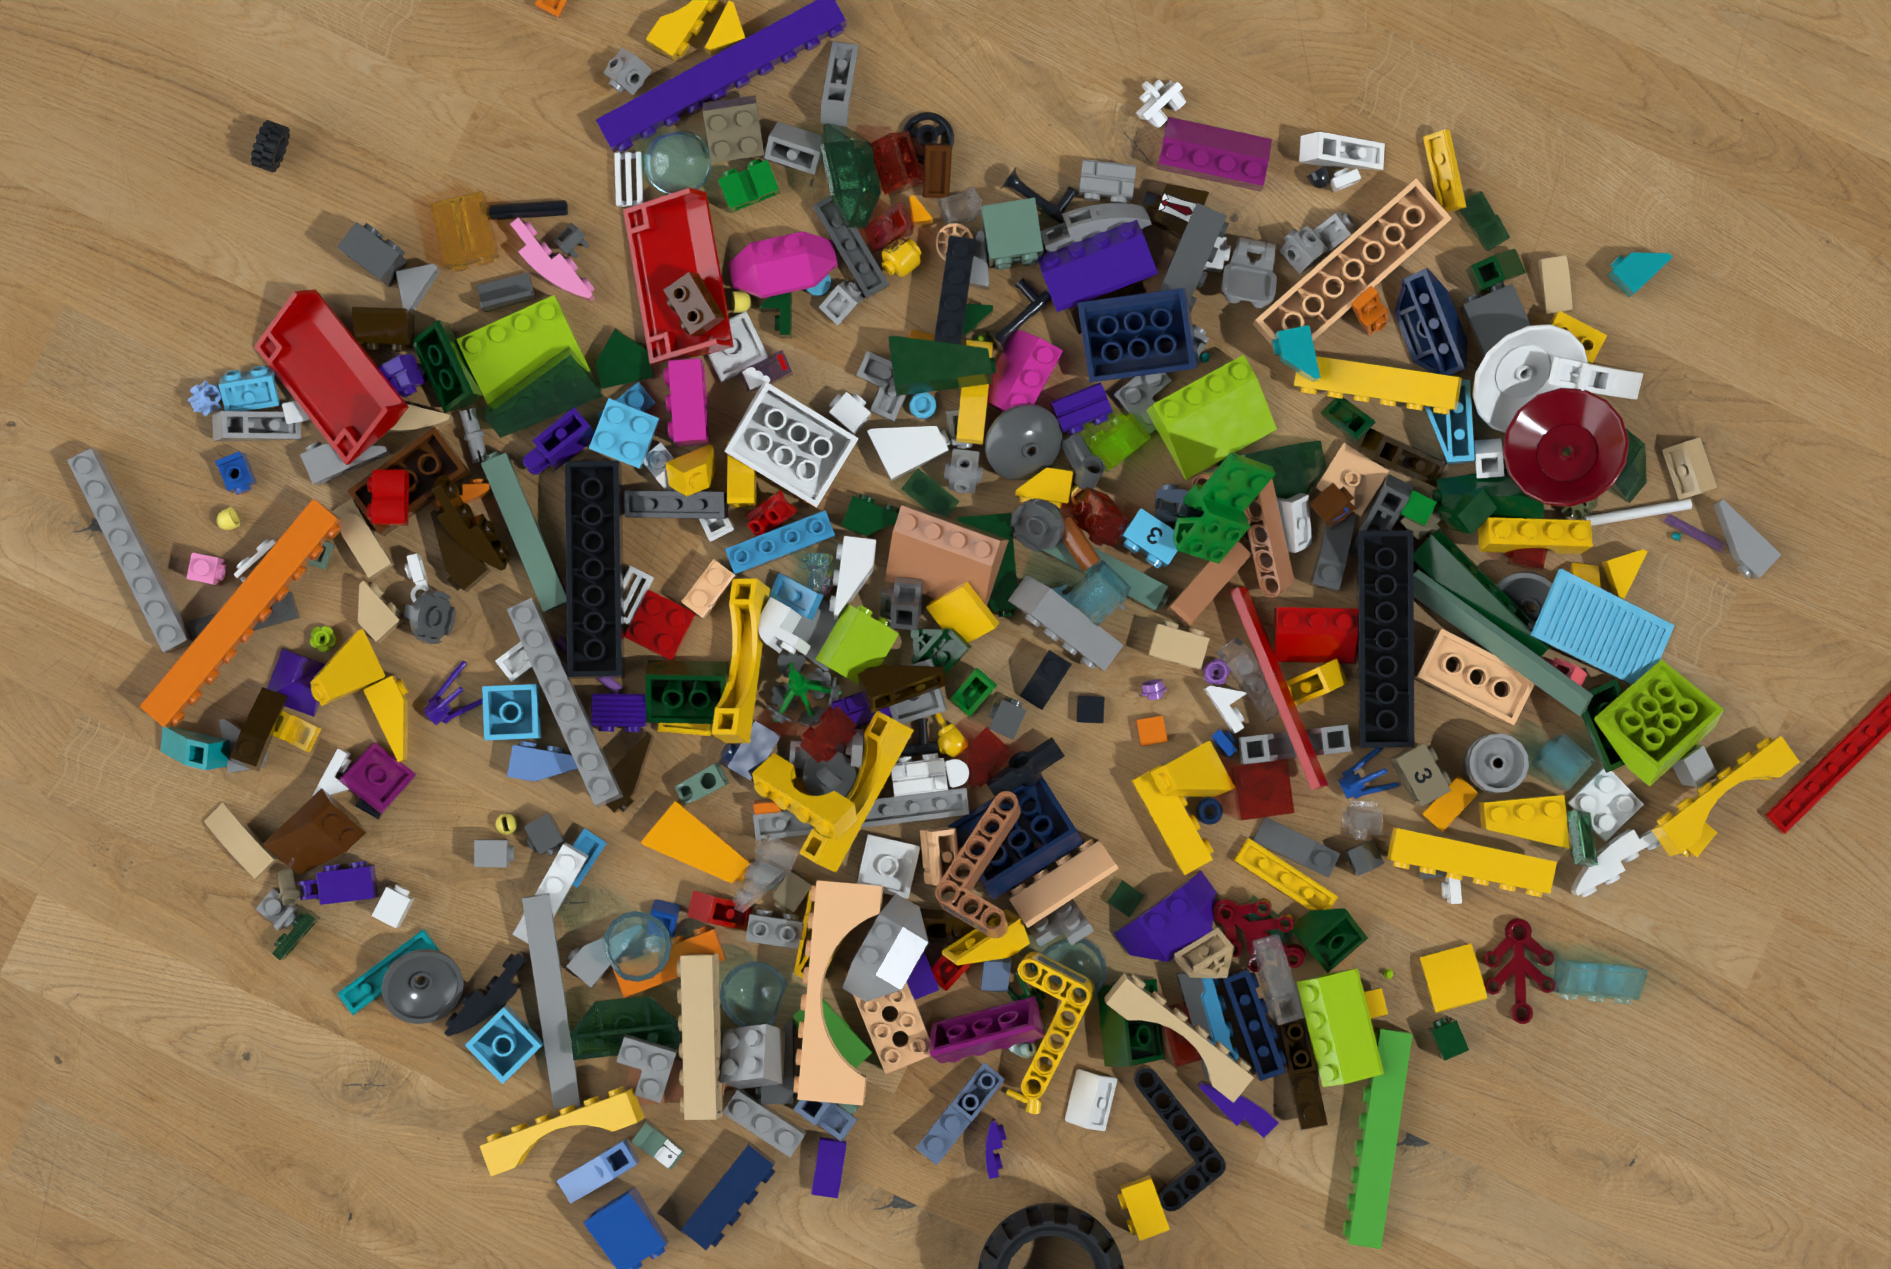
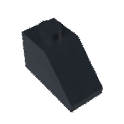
(1045, 679)

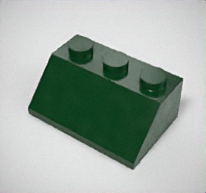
(446, 367)
(684, 690)
(1602, 696)
(1128, 1041)

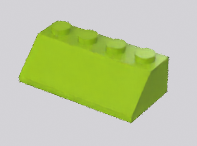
(1340, 1027)

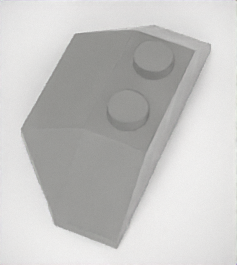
(888, 951)

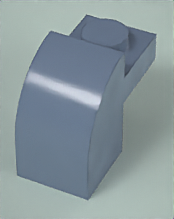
(828, 1116)

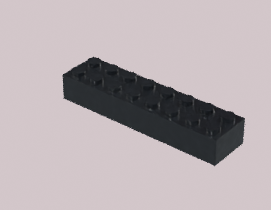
(594, 569)
(1385, 638)

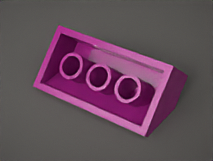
(1214, 154)
(986, 1030)

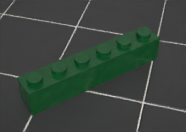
(1470, 584)

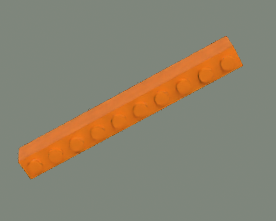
(241, 613)

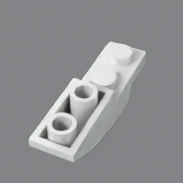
(1595, 378)
(1621, 847)

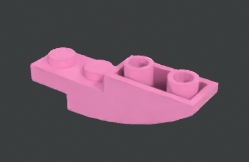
(558, 270)

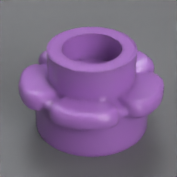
(1210, 677)
(1153, 689)

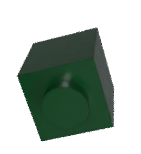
(1448, 1038)

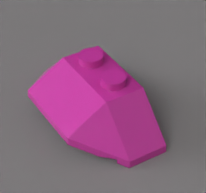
(782, 264)

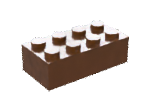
(425, 461)

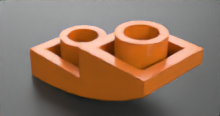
(1370, 311)
(474, 491)

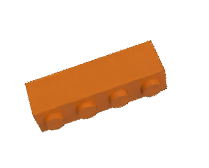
(703, 942)

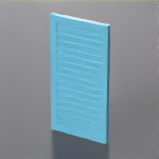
(1601, 628)

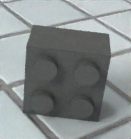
(368, 250)

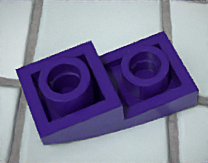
(922, 979)
(994, 1139)
(828, 1167)

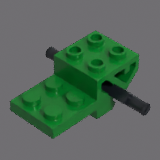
(1214, 513)

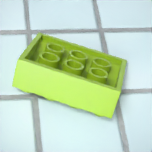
(517, 346)
(1213, 417)
(1658, 721)

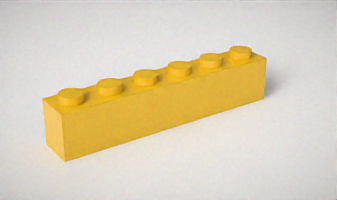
(1384, 383)
(1471, 860)

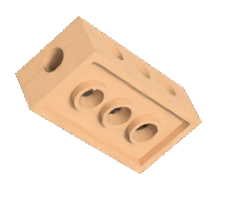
(1458, 685)
(881, 1030)

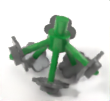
(798, 685)

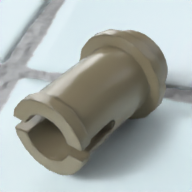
(288, 892)

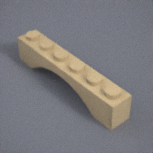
(1136, 1003)

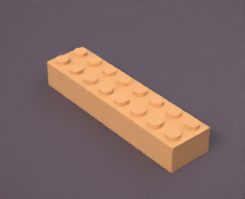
(1357, 264)

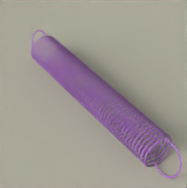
(1691, 531)

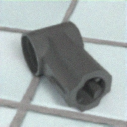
(1085, 464)

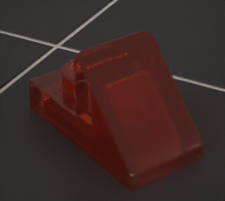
(889, 227)

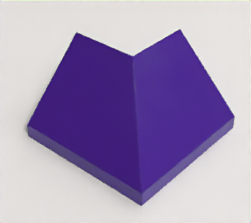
(293, 679)

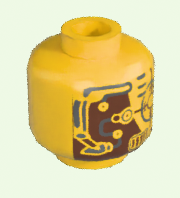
(901, 257)

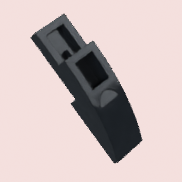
(482, 1005)

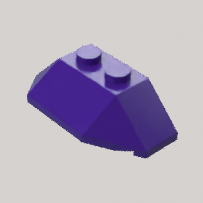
(1171, 921)

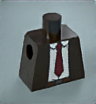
(1174, 207)

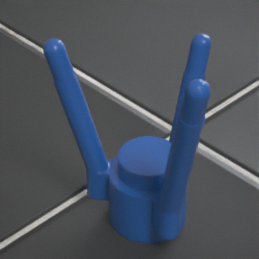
(1353, 784)

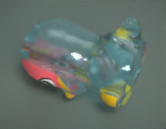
(820, 575)

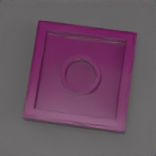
(377, 777)

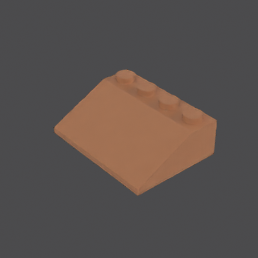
(943, 553)

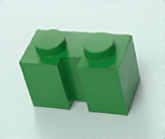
(749, 185)

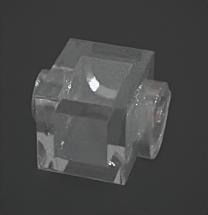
(1363, 819)

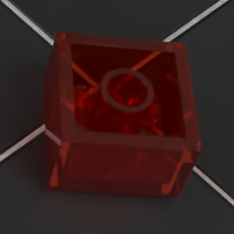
(1262, 789)

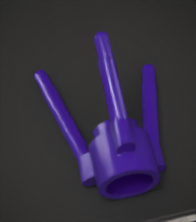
(439, 709)

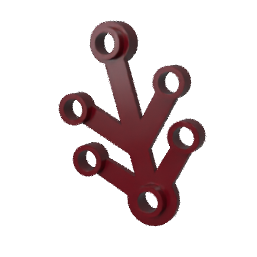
(1255, 929)
(1519, 965)

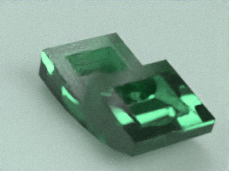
(1483, 221)

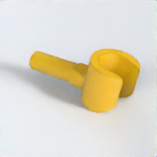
(1033, 1105)

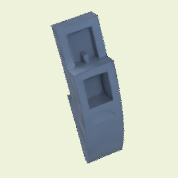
(959, 1113)

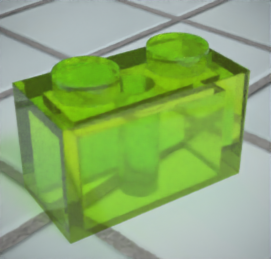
(1119, 441)

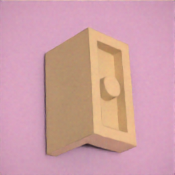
(1689, 468)

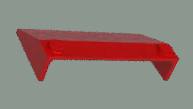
(666, 243)
(330, 375)

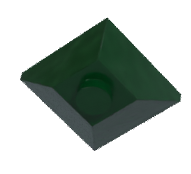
(1329, 935)

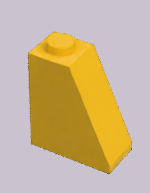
(740, 484)
(348, 671)
(1194, 774)

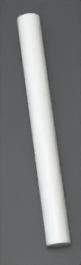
(1639, 512)

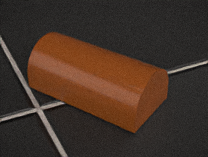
(1078, 545)

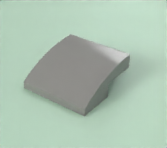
(816, 631)

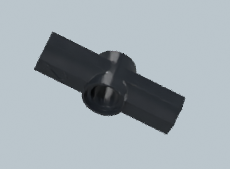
(1025, 768)

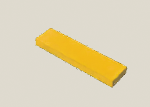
(973, 406)
(1284, 877)

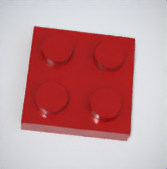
(660, 625)

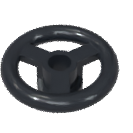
(929, 129)

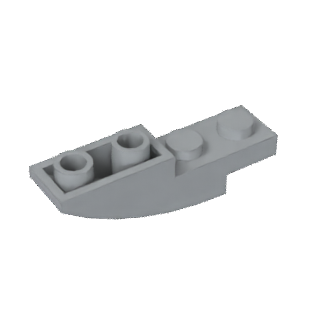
(1089, 221)

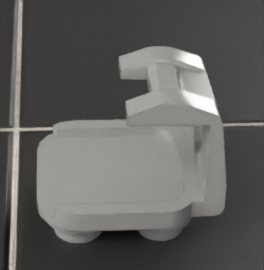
(1249, 279)

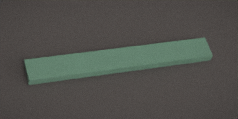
(1501, 644)

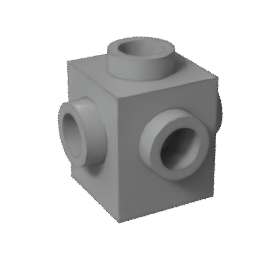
(626, 72)
(1303, 249)
(963, 471)

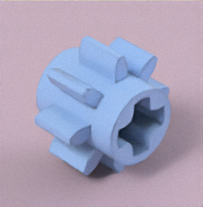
(205, 398)

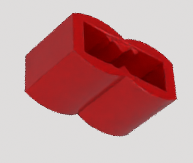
(389, 497)

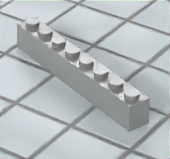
(130, 550)
(564, 703)

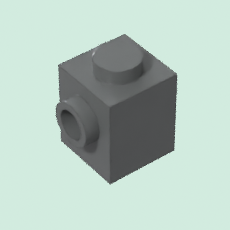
(1007, 717)
(544, 835)

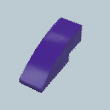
(1241, 1109)

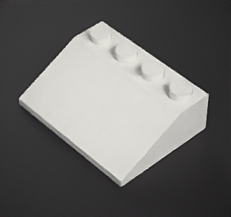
(790, 444)

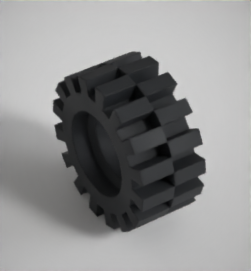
(270, 146)

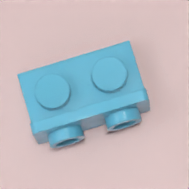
(249, 389)

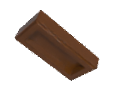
(937, 170)

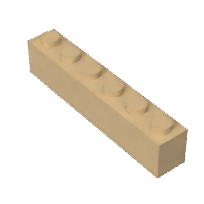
(700, 1036)

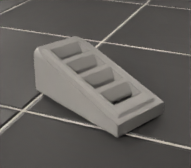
(979, 272)

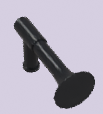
(1049, 208)
(1037, 303)
(923, 745)

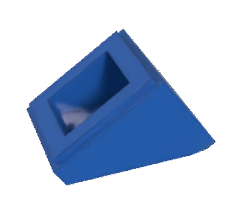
(667, 913)

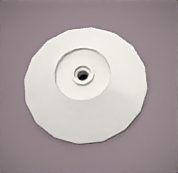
(1502, 387)

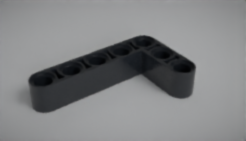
(1183, 1134)

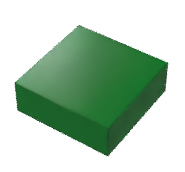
(1418, 508)

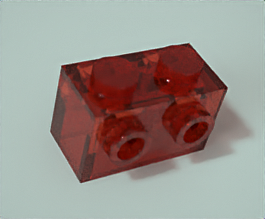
(896, 162)
(1100, 517)
(833, 729)

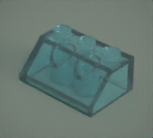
(1599, 981)

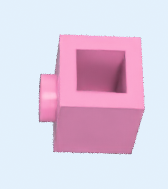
(206, 569)

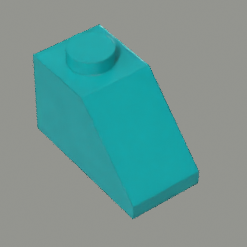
(1636, 269)
(1297, 351)

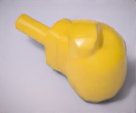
(951, 740)

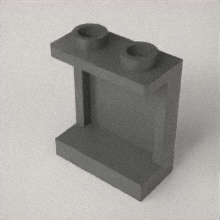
(1494, 315)

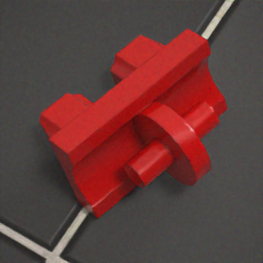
(769, 514)

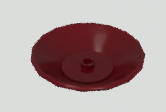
(1560, 422)

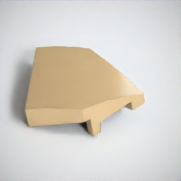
(1207, 956)

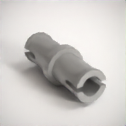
(473, 435)

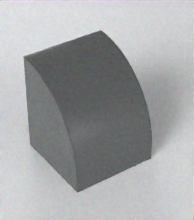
(1364, 857)

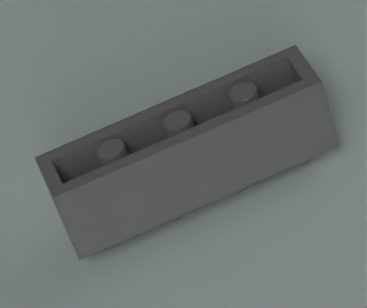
(1194, 251)

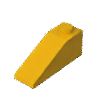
(391, 710)
(979, 947)

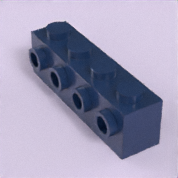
(1253, 1025)
(728, 1196)

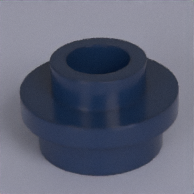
(1218, 811)

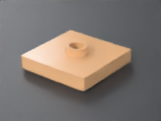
(1356, 474)

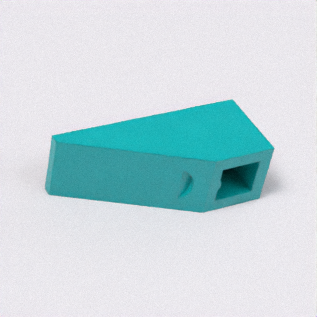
(194, 748)

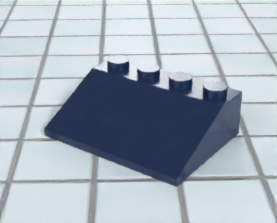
(1138, 335)
(1033, 843)

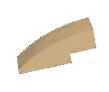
(420, 419)
(362, 540)
(240, 841)

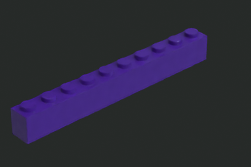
(721, 73)

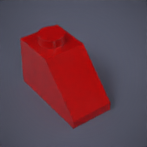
(717, 911)

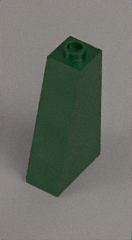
(937, 366)
(1503, 490)
(1006, 578)

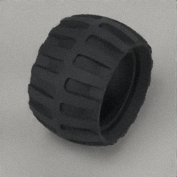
(1050, 1220)

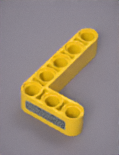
(1060, 1024)

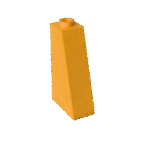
(696, 844)

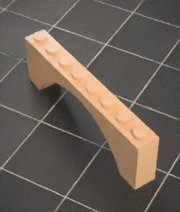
(823, 1069)

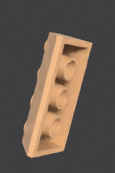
(1062, 883)

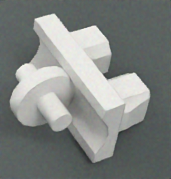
(1167, 94)

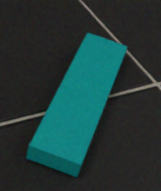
(369, 985)

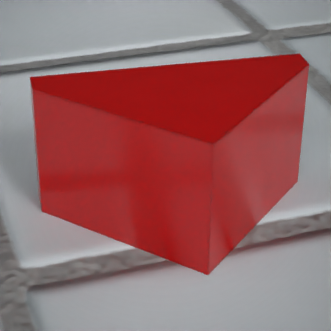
(947, 972)

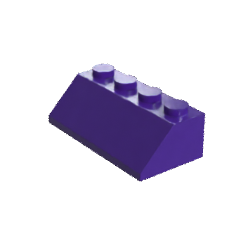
(1097, 265)

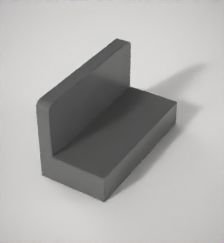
(506, 292)

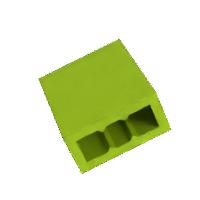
(857, 642)

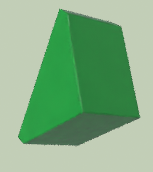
(973, 692)

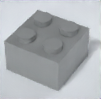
(752, 1056)

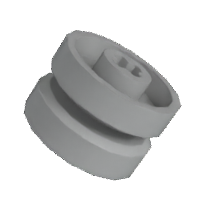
(1480, 758)

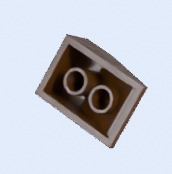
(315, 834)

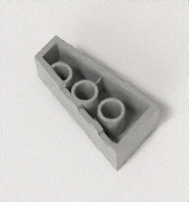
(1065, 623)

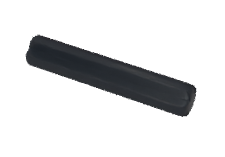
(528, 210)

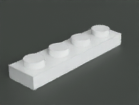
(557, 881)

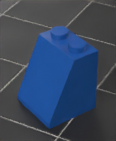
(627, 1231)

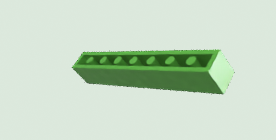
(1377, 1141)

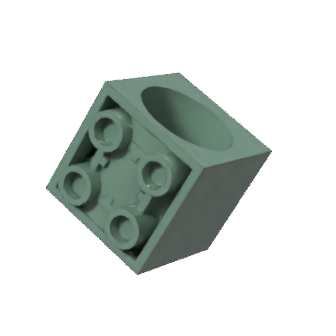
(1012, 233)

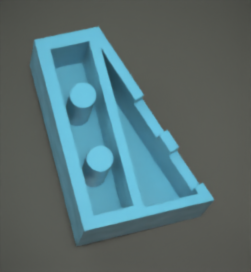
(1456, 429)

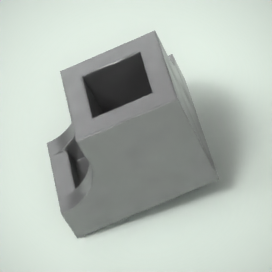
(902, 603)

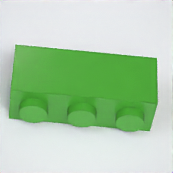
(844, 1037)

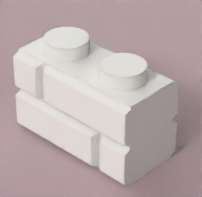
(919, 776)

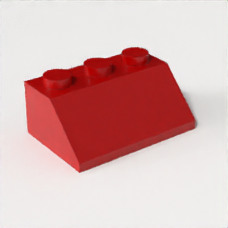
(1315, 634)

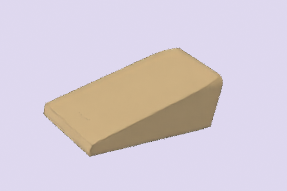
(1555, 284)

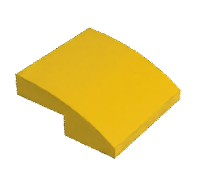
(1453, 978)

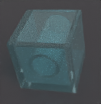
(1099, 592)
(1562, 761)

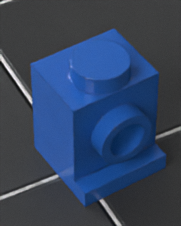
(246, 477)

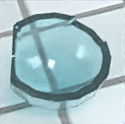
(677, 162)
(637, 946)
(1081, 957)
(752, 993)

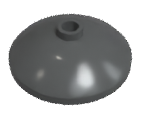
(1018, 431)
(1526, 588)
(426, 998)

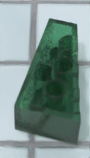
(543, 394)

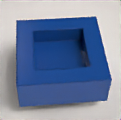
(1224, 741)

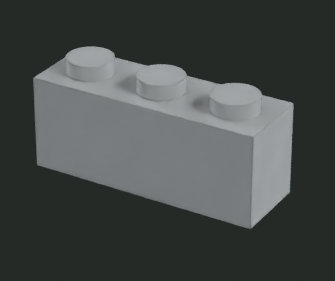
(764, 1122)

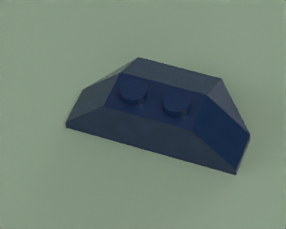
(1431, 324)

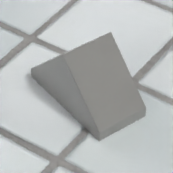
(415, 284)

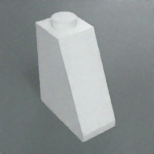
(908, 447)

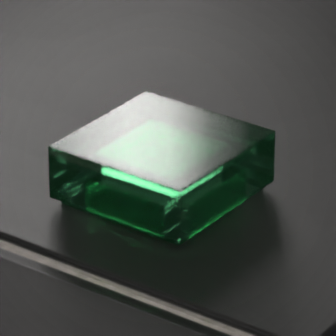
(1125, 898)

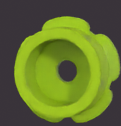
(317, 633)

